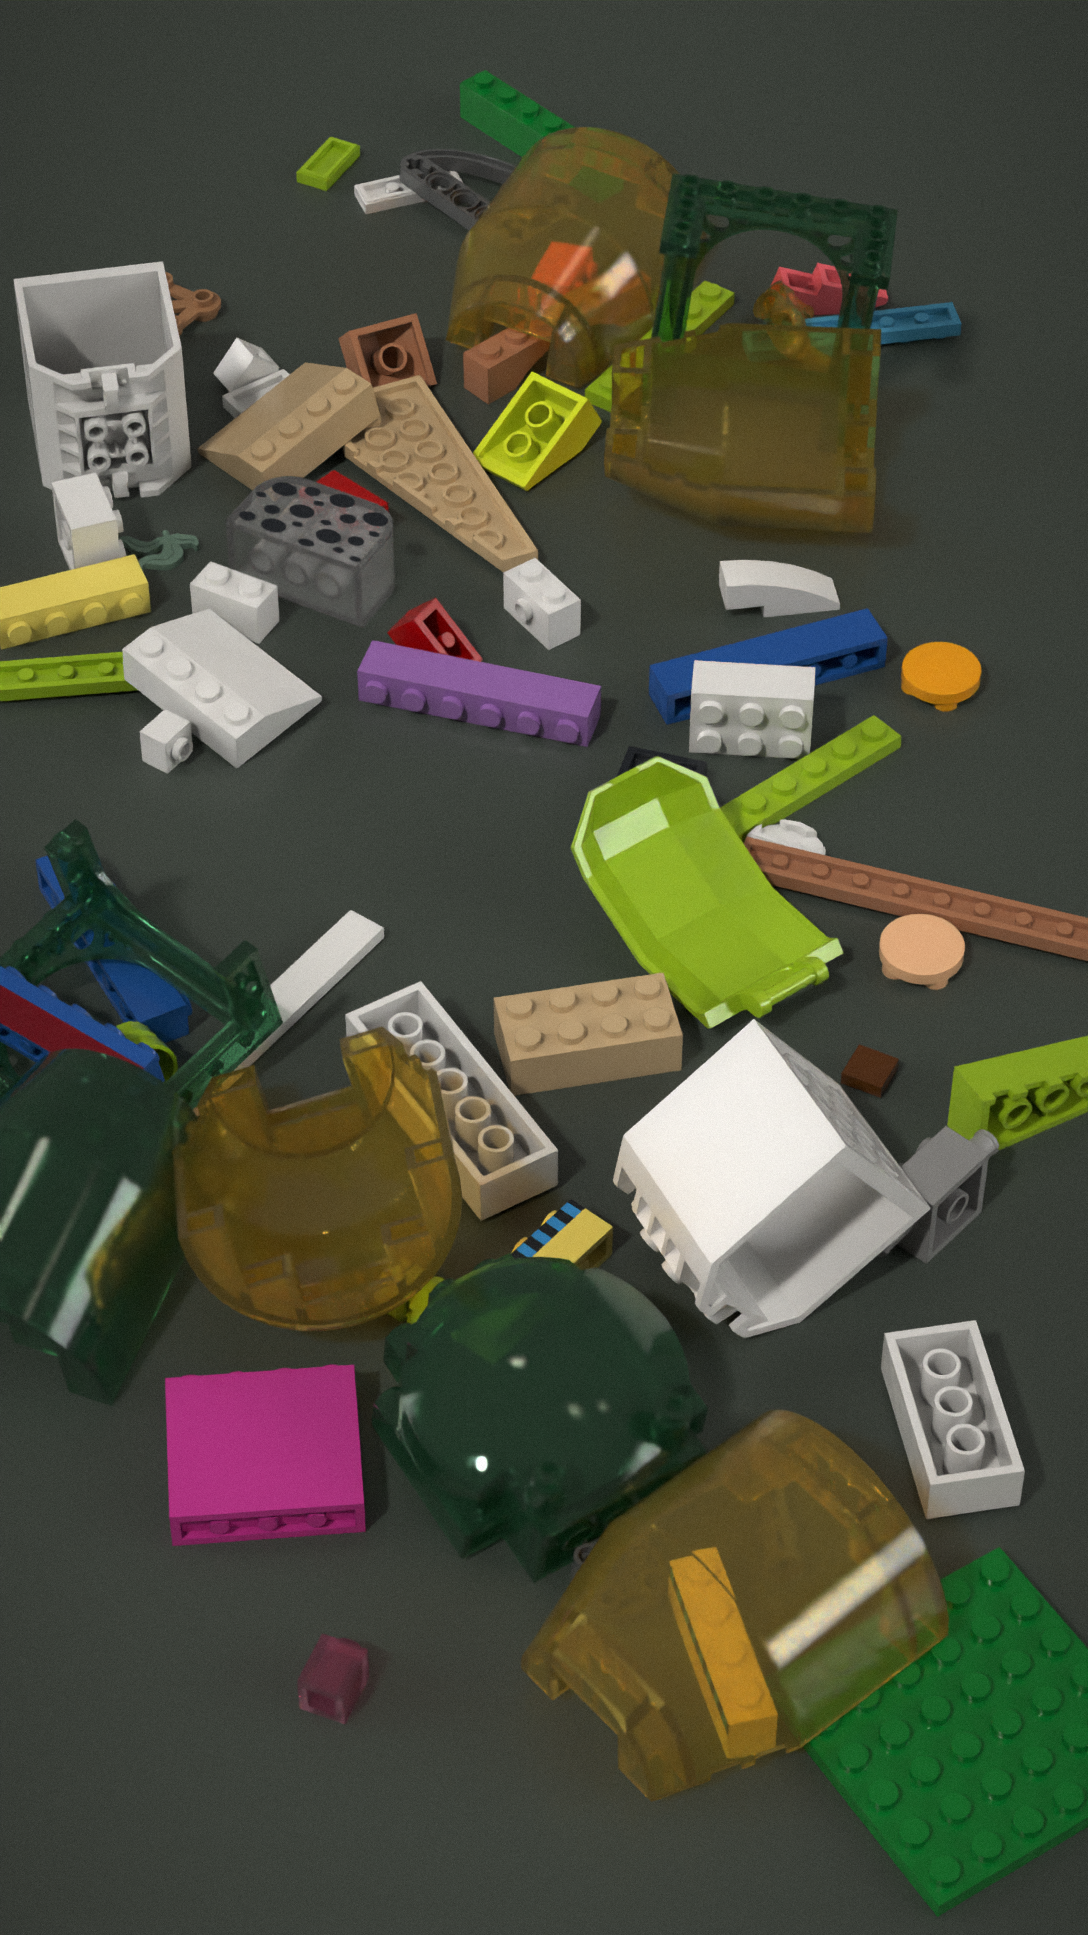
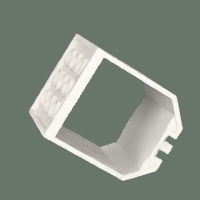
(105, 377)
(763, 1185)

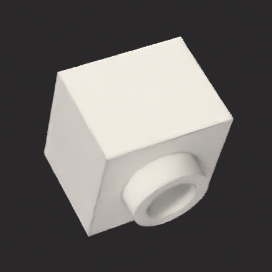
(166, 741)

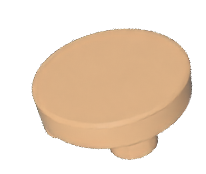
(921, 950)

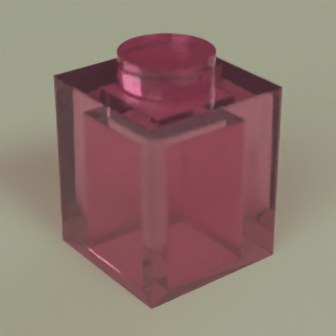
(333, 1678)

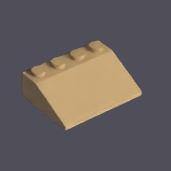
(294, 425)

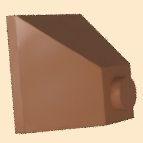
(388, 352)

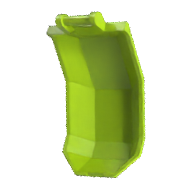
(694, 895)

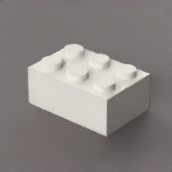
(751, 709)

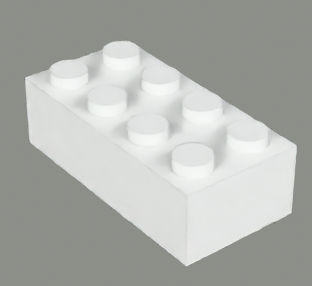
(952, 1419)

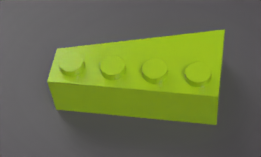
(1020, 1092)

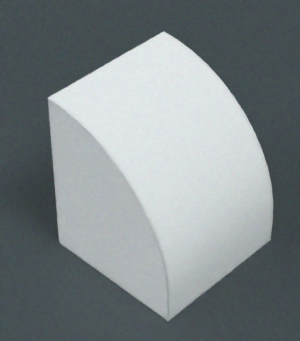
(244, 365)

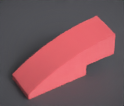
(819, 289)

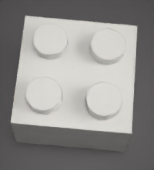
(86, 521)

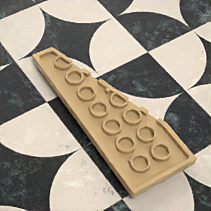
(431, 467)

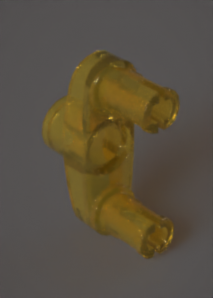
(781, 307)

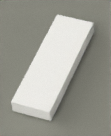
(389, 194)

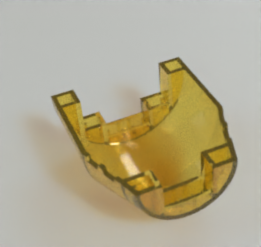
(568, 251)
(751, 425)
(322, 1202)
(742, 1606)

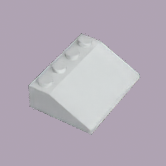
(218, 683)

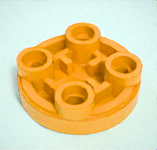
(940, 674)

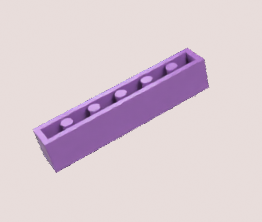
(479, 693)

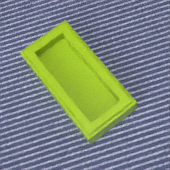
(328, 163)

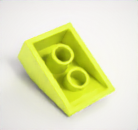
(537, 432)

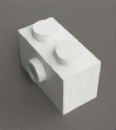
(238, 599)
(542, 603)

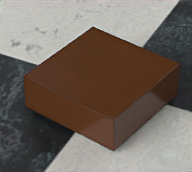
(869, 1071)

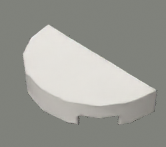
(790, 834)

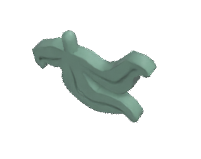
(171, 546)

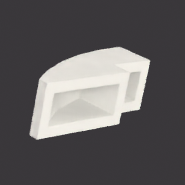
(776, 588)

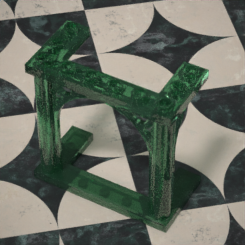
(776, 210)
(231, 992)

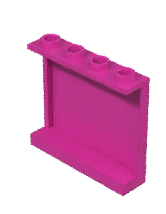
(263, 1455)

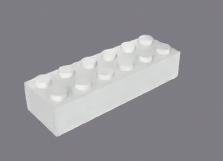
(494, 1139)

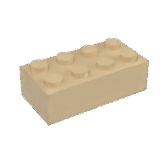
(587, 1034)

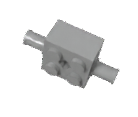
(952, 1181)

